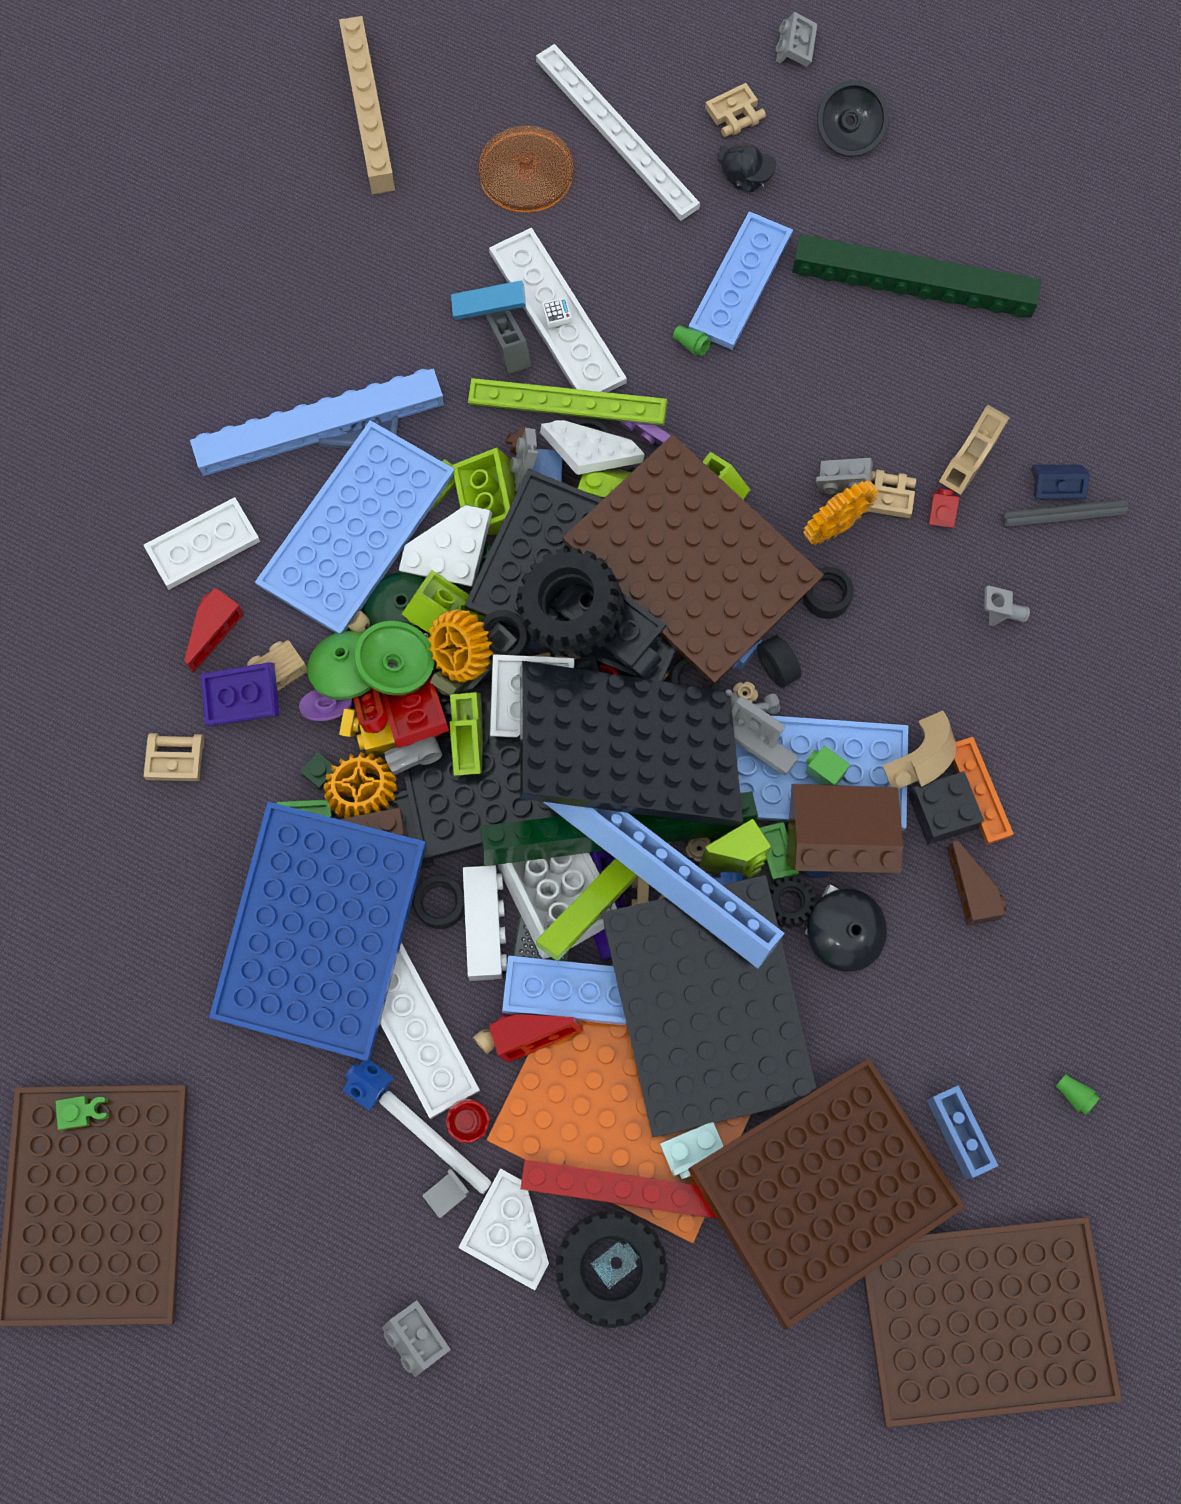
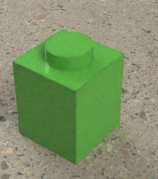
(826, 766)

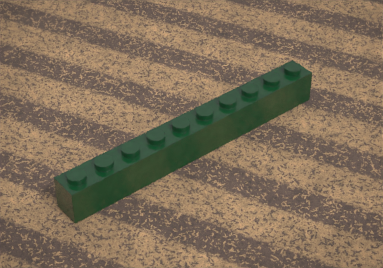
(916, 276)
(558, 837)

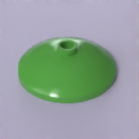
(395, 644)
(335, 675)

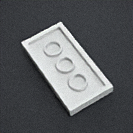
(201, 543)

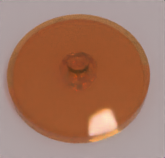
(526, 169)

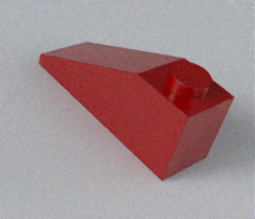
(213, 621)
(524, 1034)

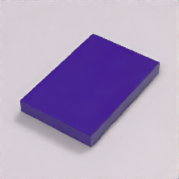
(240, 694)

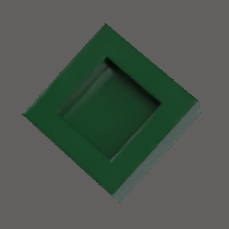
(316, 770)

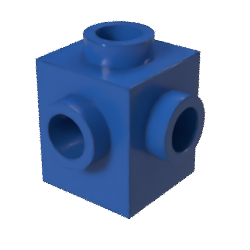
(367, 1083)

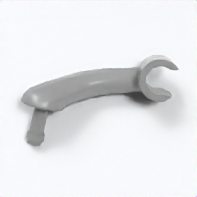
(770, 703)

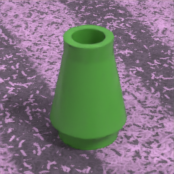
(692, 340)
(1079, 1095)

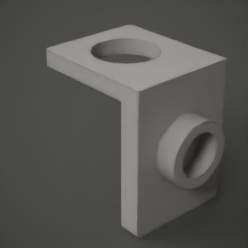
(446, 1194)

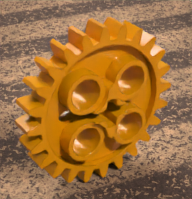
(840, 512)

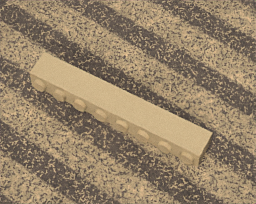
(367, 105)

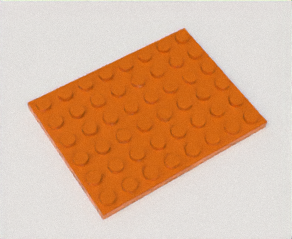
(587, 1111)

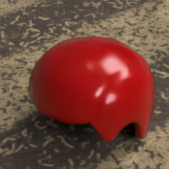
(467, 1120)

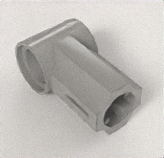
(405, 757)

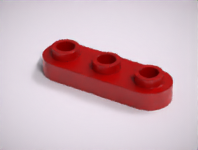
(371, 711)

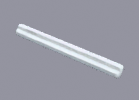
(435, 1142)

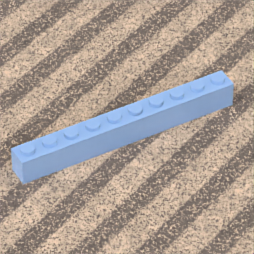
(308, 423)
(677, 880)

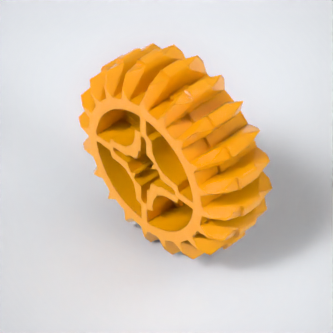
(460, 645)
(352, 777)

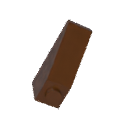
(976, 890)

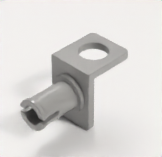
(1003, 606)

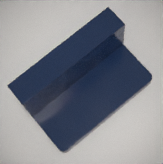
(1060, 481)

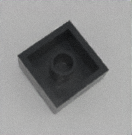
(946, 808)

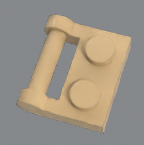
(173, 765)

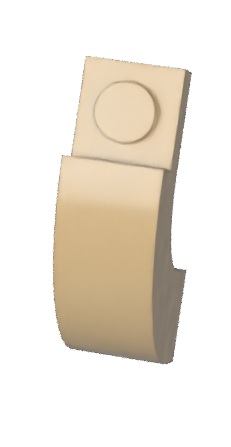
(974, 450)
(929, 759)

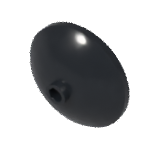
(864, 106)
(831, 932)

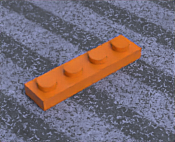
(968, 759)

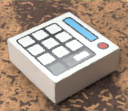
(557, 312)

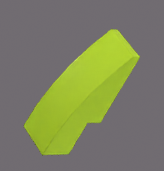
(466, 733)

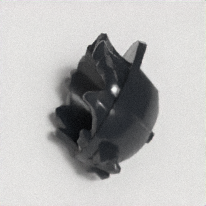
(746, 166)

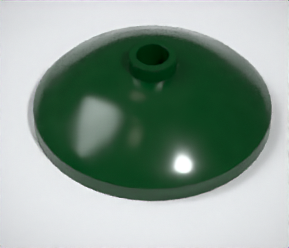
(383, 600)

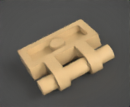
(731, 104)
(893, 500)

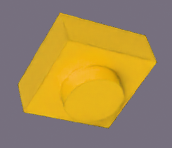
(349, 723)

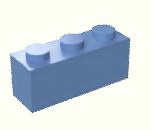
(962, 1133)

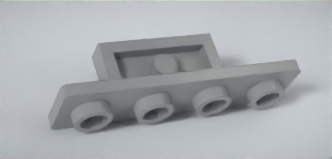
(759, 735)

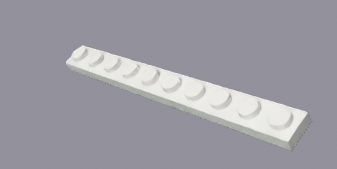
(618, 132)

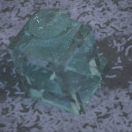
(603, 1264)

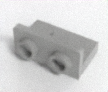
(796, 39)
(843, 474)
(415, 1339)

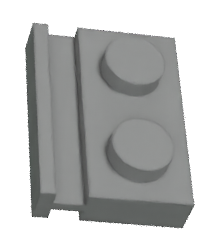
(525, 456)

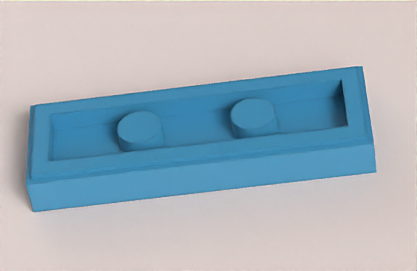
(488, 300)

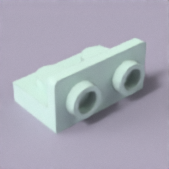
(690, 1148)

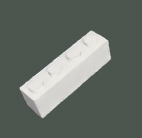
(483, 923)

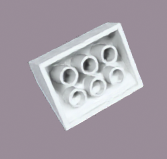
(547, 888)

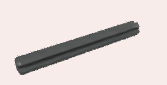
(1065, 513)

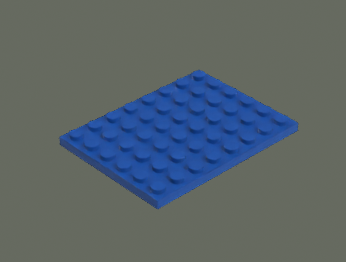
(318, 931)

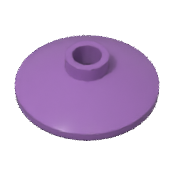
(320, 708)

